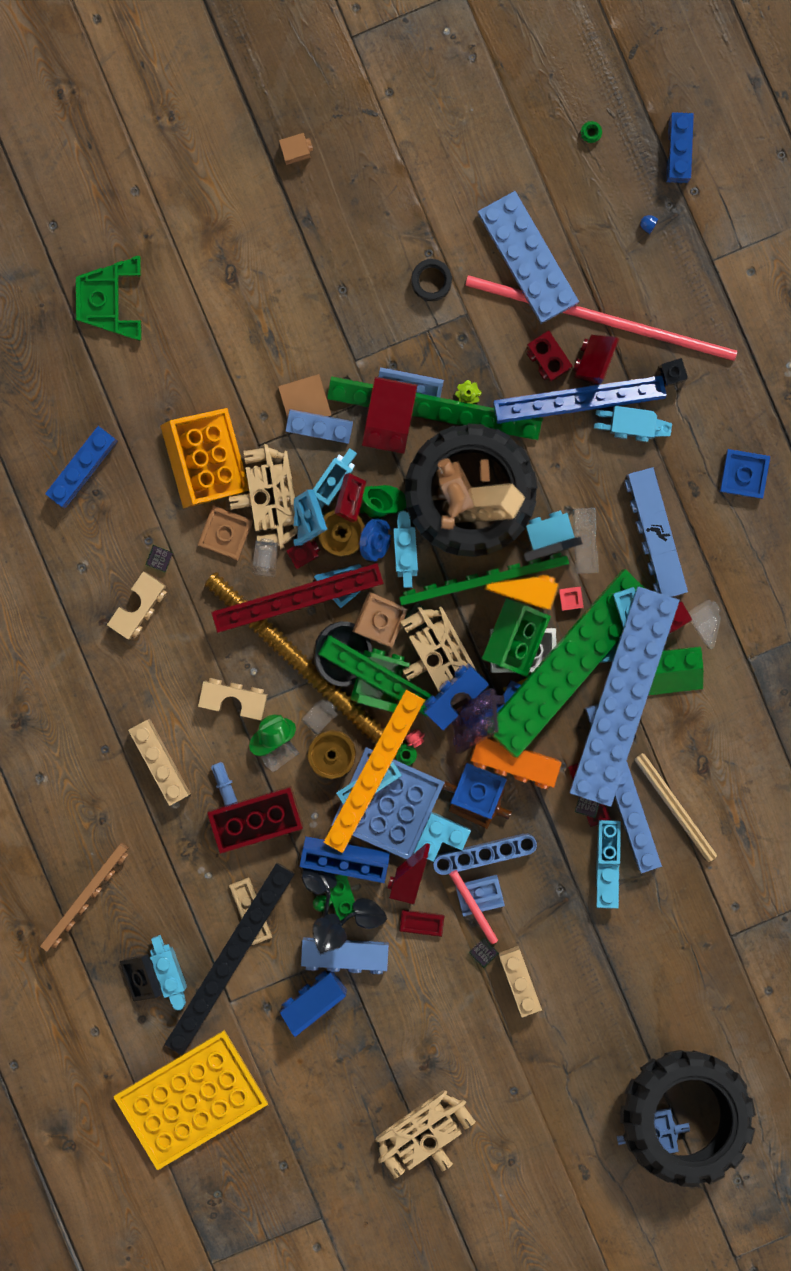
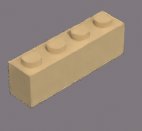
(491, 503)
(159, 762)

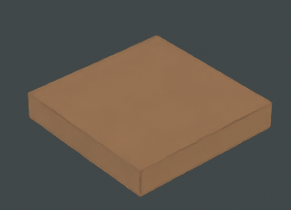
(305, 396)
(225, 533)
(380, 620)

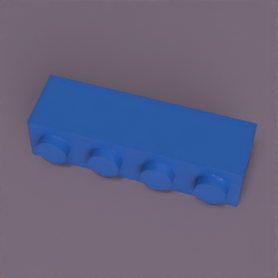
(81, 467)
(353, 862)

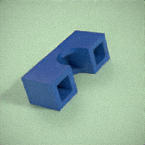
(680, 152)
(466, 681)

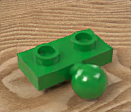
(340, 897)

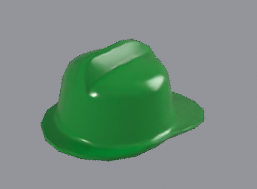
(382, 500)
(272, 733)

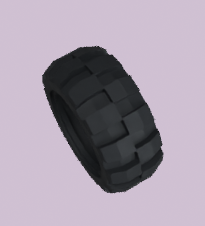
(458, 440)
(733, 1130)

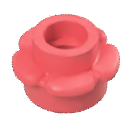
(415, 738)

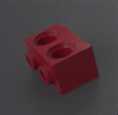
(554, 353)

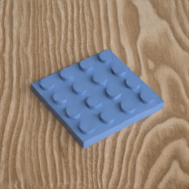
(398, 810)

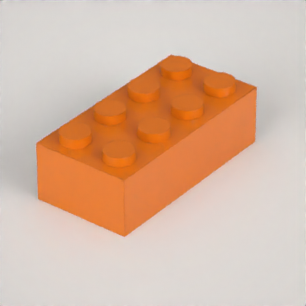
(526, 766)

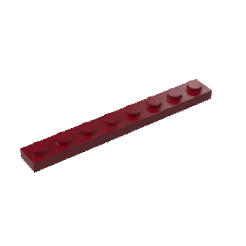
(297, 598)

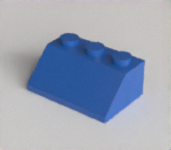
(312, 1002)

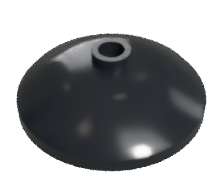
(342, 632)

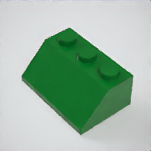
(516, 637)
(679, 671)

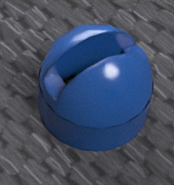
(648, 223)

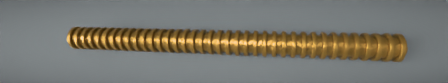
(299, 662)

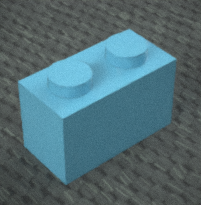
(549, 531)

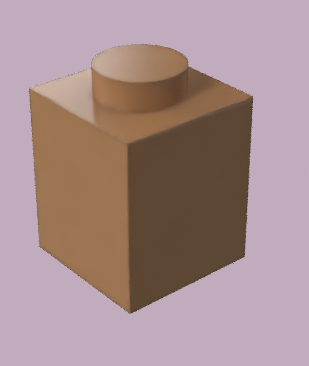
(296, 148)

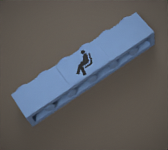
(656, 532)

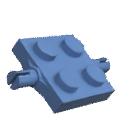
(666, 1130)

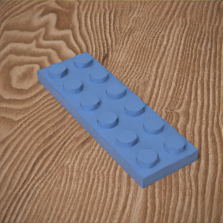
(528, 257)

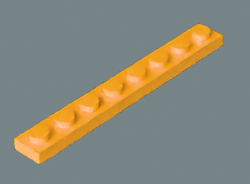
(374, 771)

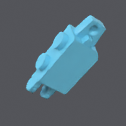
(635, 423)
(332, 479)
(405, 549)
(168, 972)

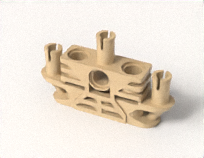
(283, 494)
(425, 646)
(417, 1122)

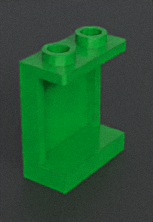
(370, 695)

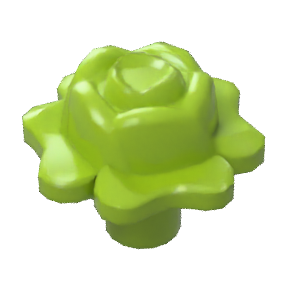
(468, 392)

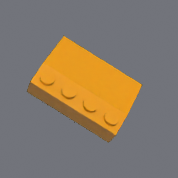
(204, 457)
(532, 591)

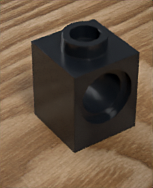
(673, 372)

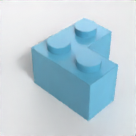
(439, 830)

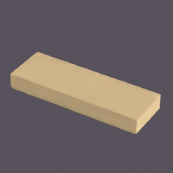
(244, 895)

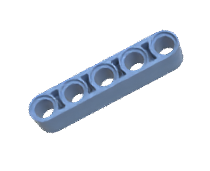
(493, 846)

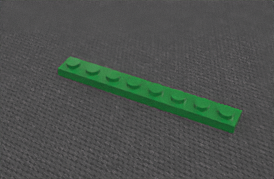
(475, 581)

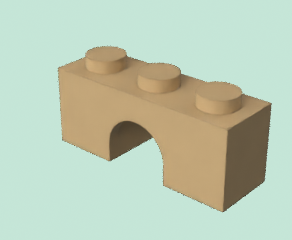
(150, 592)
(252, 701)
(520, 981)

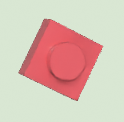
(571, 598)

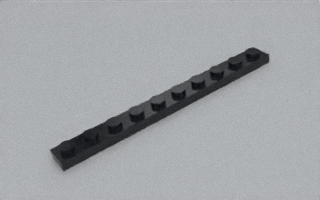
(229, 958)

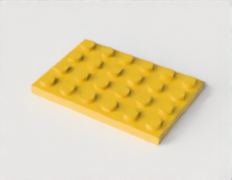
(190, 1100)

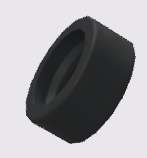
(431, 263)

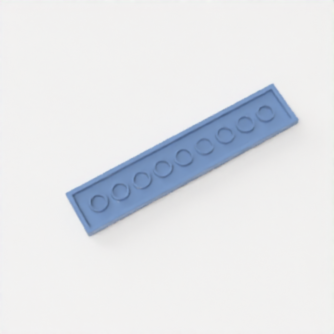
(624, 696)

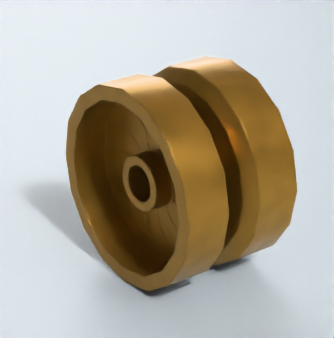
(340, 545)
(331, 741)

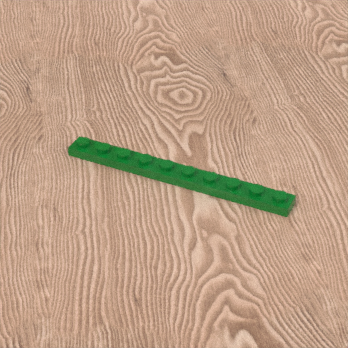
(437, 409)

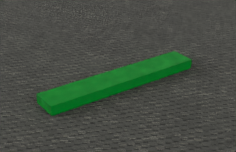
(369, 670)

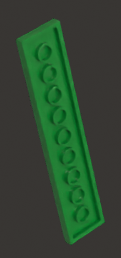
(562, 669)

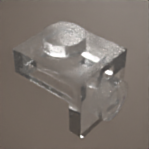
(319, 716)
(280, 756)

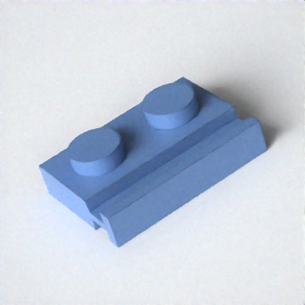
(485, 893)

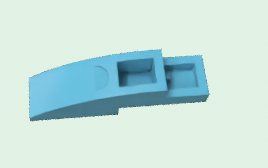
(608, 864)

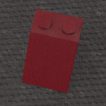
(595, 359)
(389, 415)

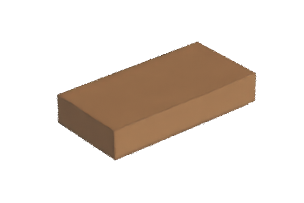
(484, 471)

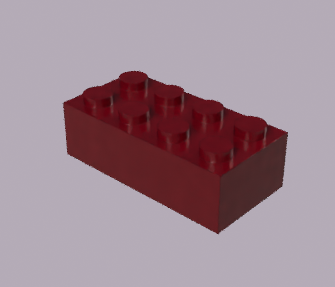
(255, 819)

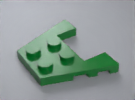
(99, 298)

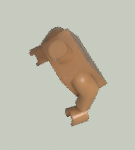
(454, 489)

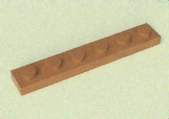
(91, 890)

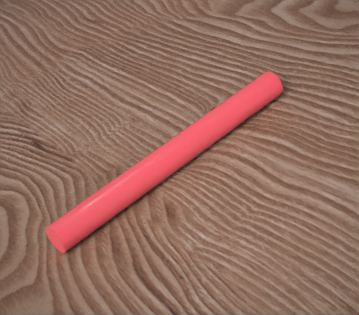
(473, 907)

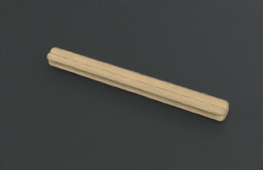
(675, 807)

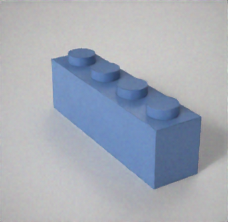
(352, 955)

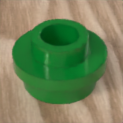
(591, 125)
(411, 759)

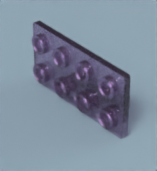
(476, 720)

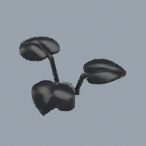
(328, 930)

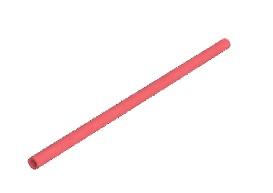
(612, 321)

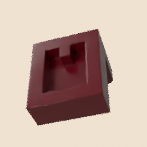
(303, 554)

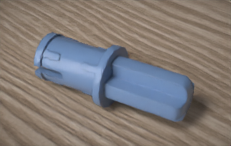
(224, 783)

